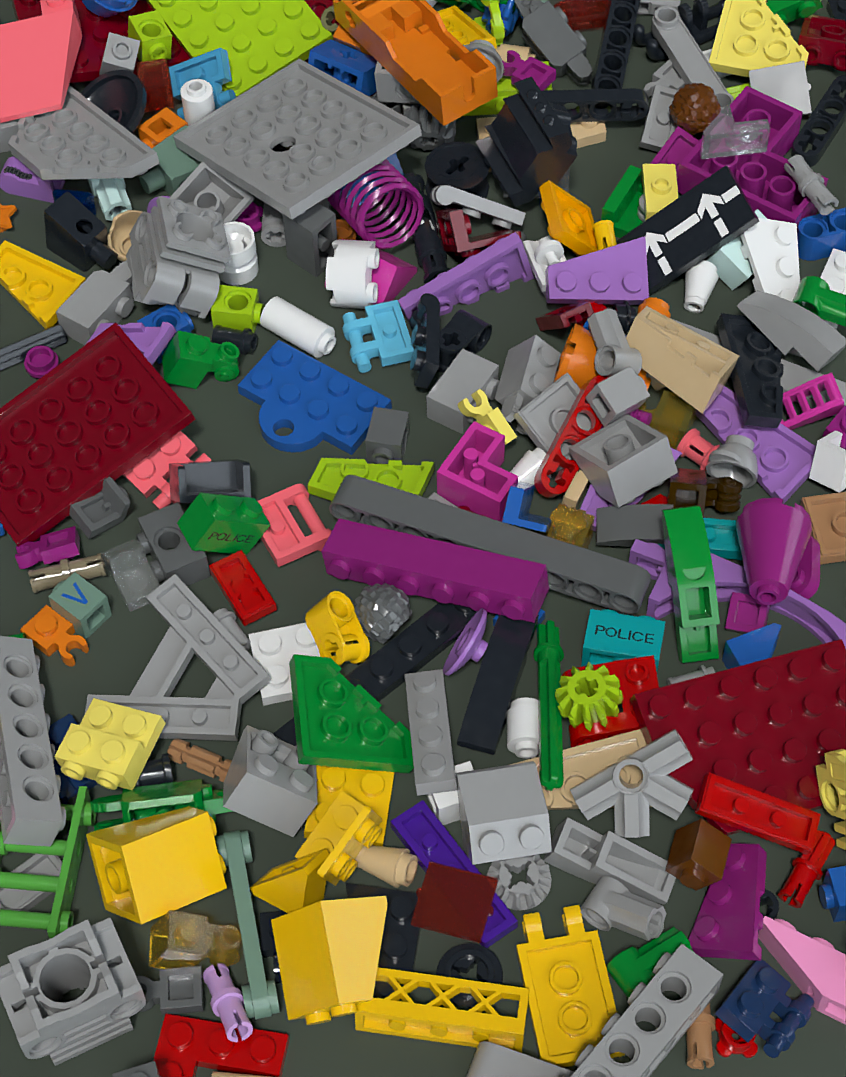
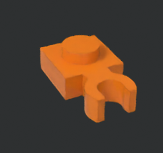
(52, 633)

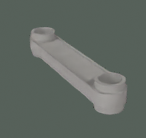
(685, 53)

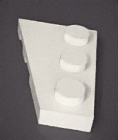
(773, 257)

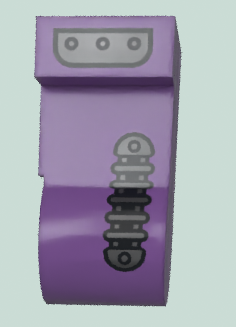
(21, 181)

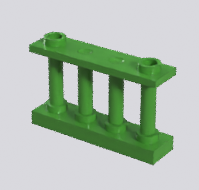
(64, 884)

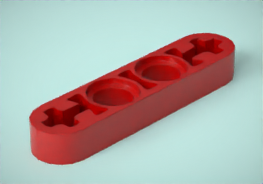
(570, 433)

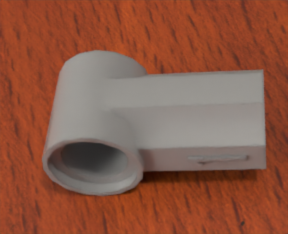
(612, 346)
(614, 906)

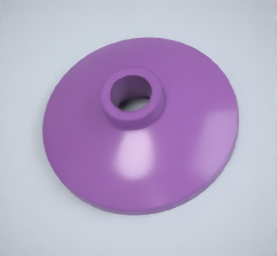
(469, 644)

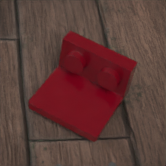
(454, 233)

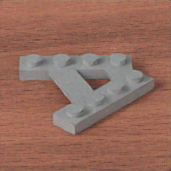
(190, 632)

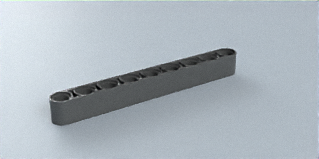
(569, 567)

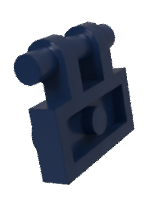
(755, 998)

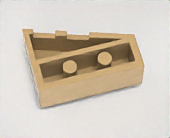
(681, 358)

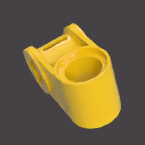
(335, 629)

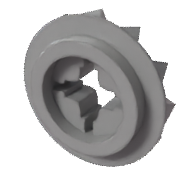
(522, 895)

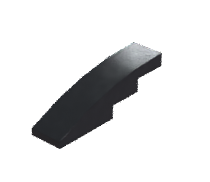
(496, 684)

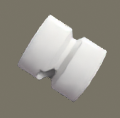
(242, 247)

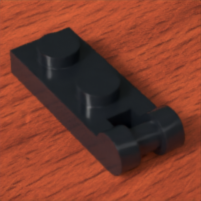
(426, 339)

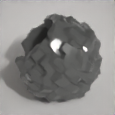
(382, 610)

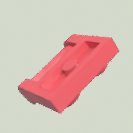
(284, 537)

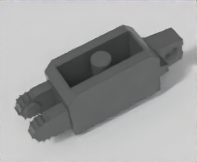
(554, 41)

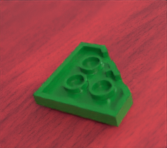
(343, 722)

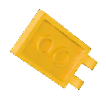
(567, 987)

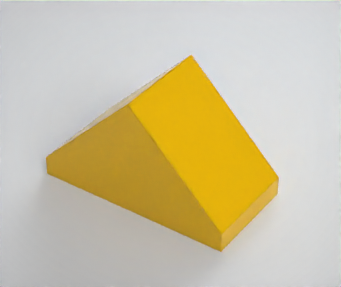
(293, 883)

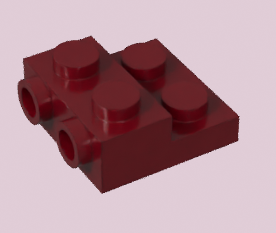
(824, 41)

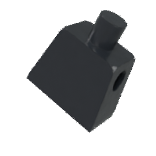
(77, 234)

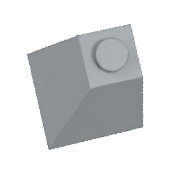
(213, 191)

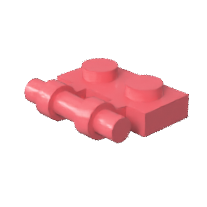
(154, 469)

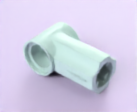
(111, 196)

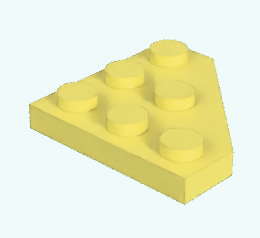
(752, 39)

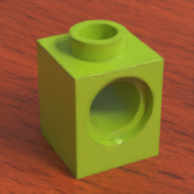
(153, 36)
(237, 308)

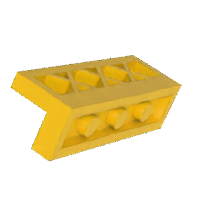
(440, 1023)

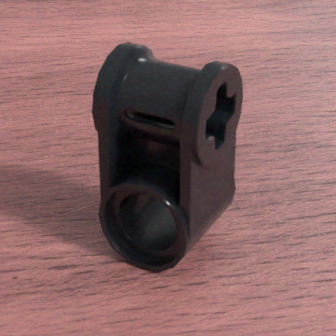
(462, 332)

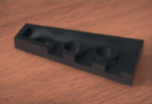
(756, 372)

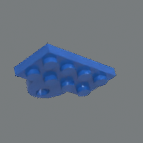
(309, 400)

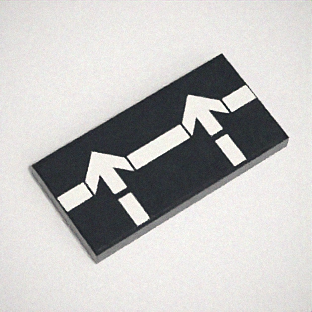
(693, 227)

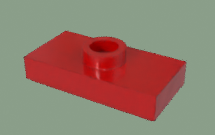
(242, 587)

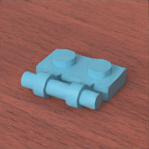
(389, 335)

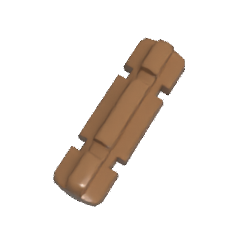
(198, 759)

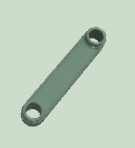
(259, 995)

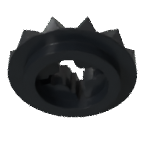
(462, 959)

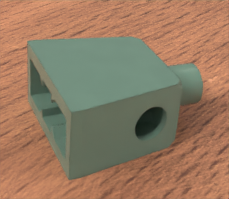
(173, 168)

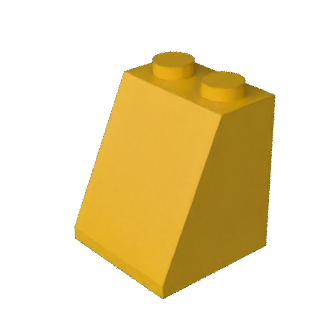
(157, 863)
(329, 956)

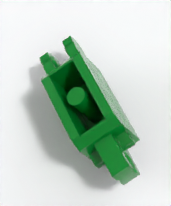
(158, 799)

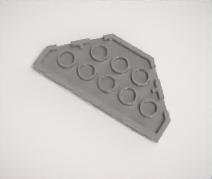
(79, 144)

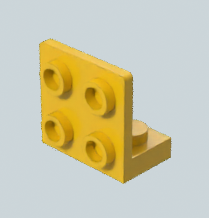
(344, 833)

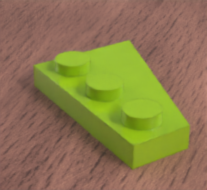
(331, 472)

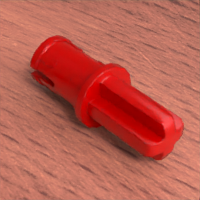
(807, 870)

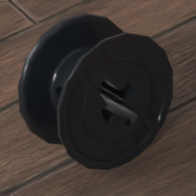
(457, 166)

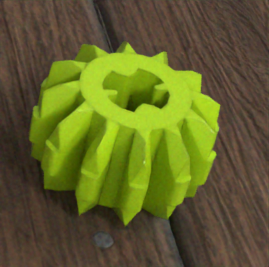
(603, 694)

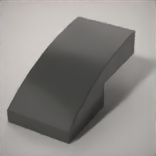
(630, 522)

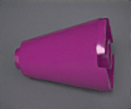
(772, 546)

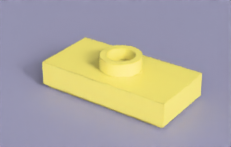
(659, 187)

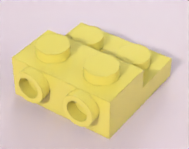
(109, 745)

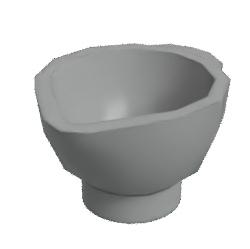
(734, 460)

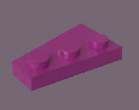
(730, 910)

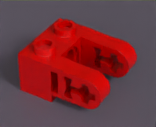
(634, 677)

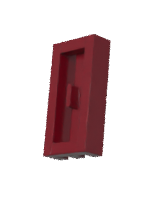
(564, 316)

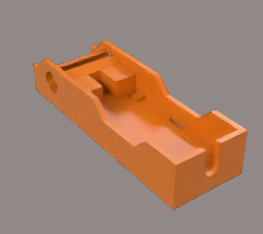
(421, 54)

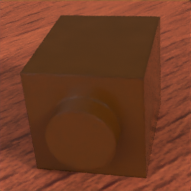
(698, 855)

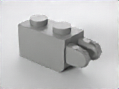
(98, 300)
(526, 373)

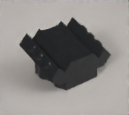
(528, 143)

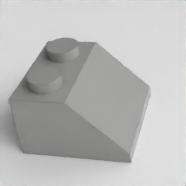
(625, 459)
(503, 813)

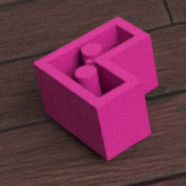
(473, 473)

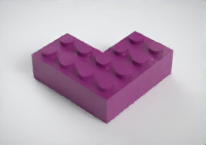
(758, 174)

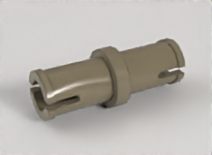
(50, 576)

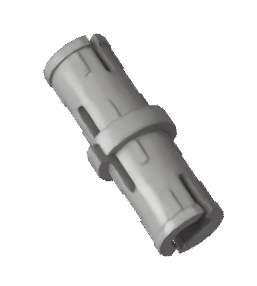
(811, 185)

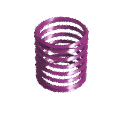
(357, 215)

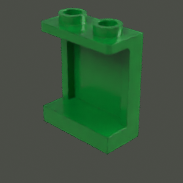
(624, 202)

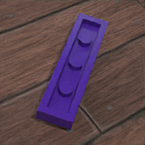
(431, 842)

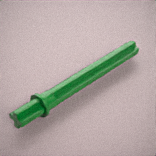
(548, 657)

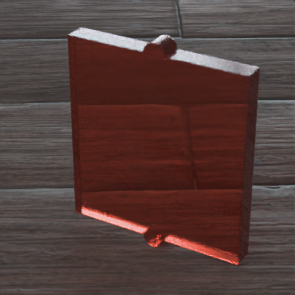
(454, 902)

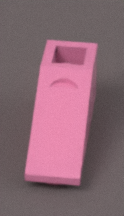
(811, 965)

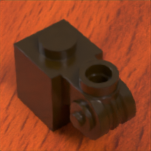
(694, 488)

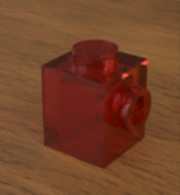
(157, 84)

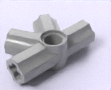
(634, 800)

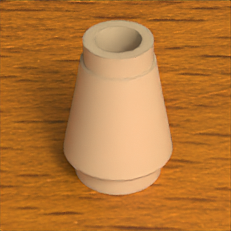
(389, 864)

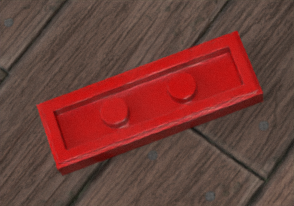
(758, 813)

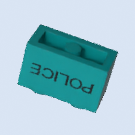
(621, 637)

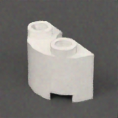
(351, 273)

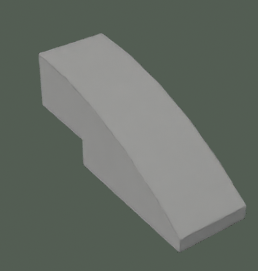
(793, 328)
(594, 855)

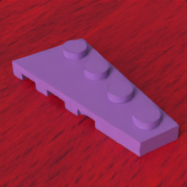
(478, 274)
(781, 454)

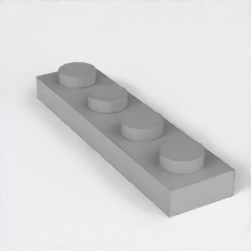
(430, 732)

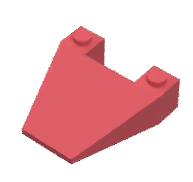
(38, 60)

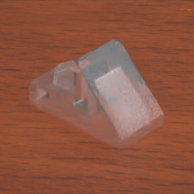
(731, 138)
(131, 573)

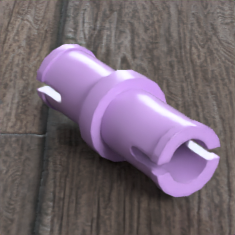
(227, 1002)

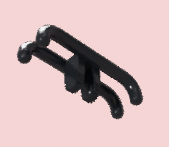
(695, 21)

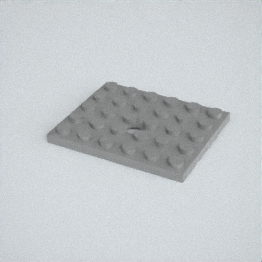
(329, 125)

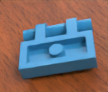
(210, 67)

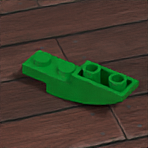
(692, 583)

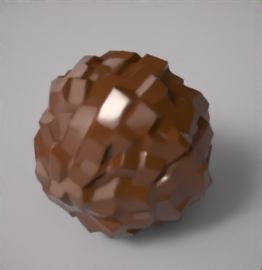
(694, 107)

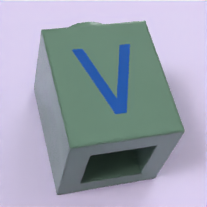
(80, 604)

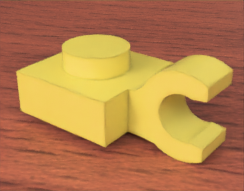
(486, 415)

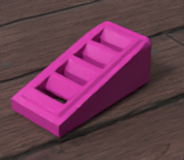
(822, 410)

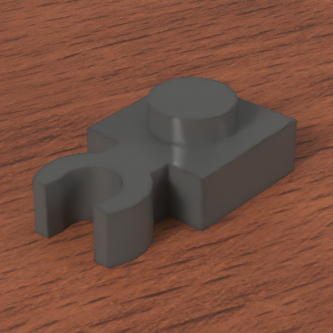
(176, 992)

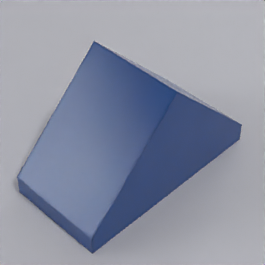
(751, 646)

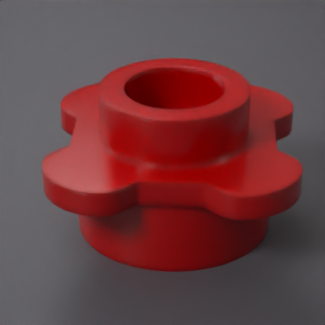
(728, 1045)

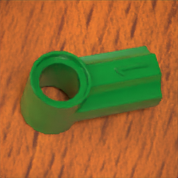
(817, 297)
(637, 965)

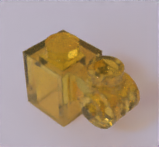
(672, 417)
(571, 526)
(188, 938)

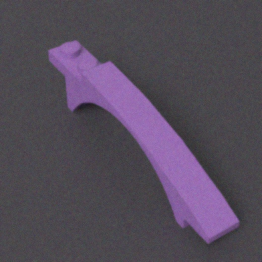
(728, 579)

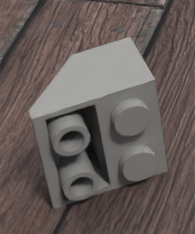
(269, 782)

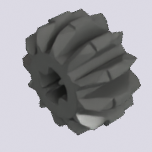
(432, 130)

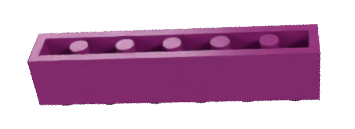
(436, 570)

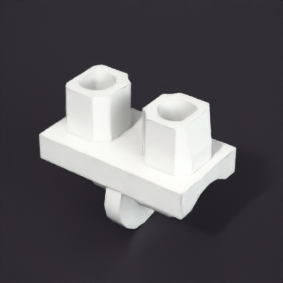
(541, 255)

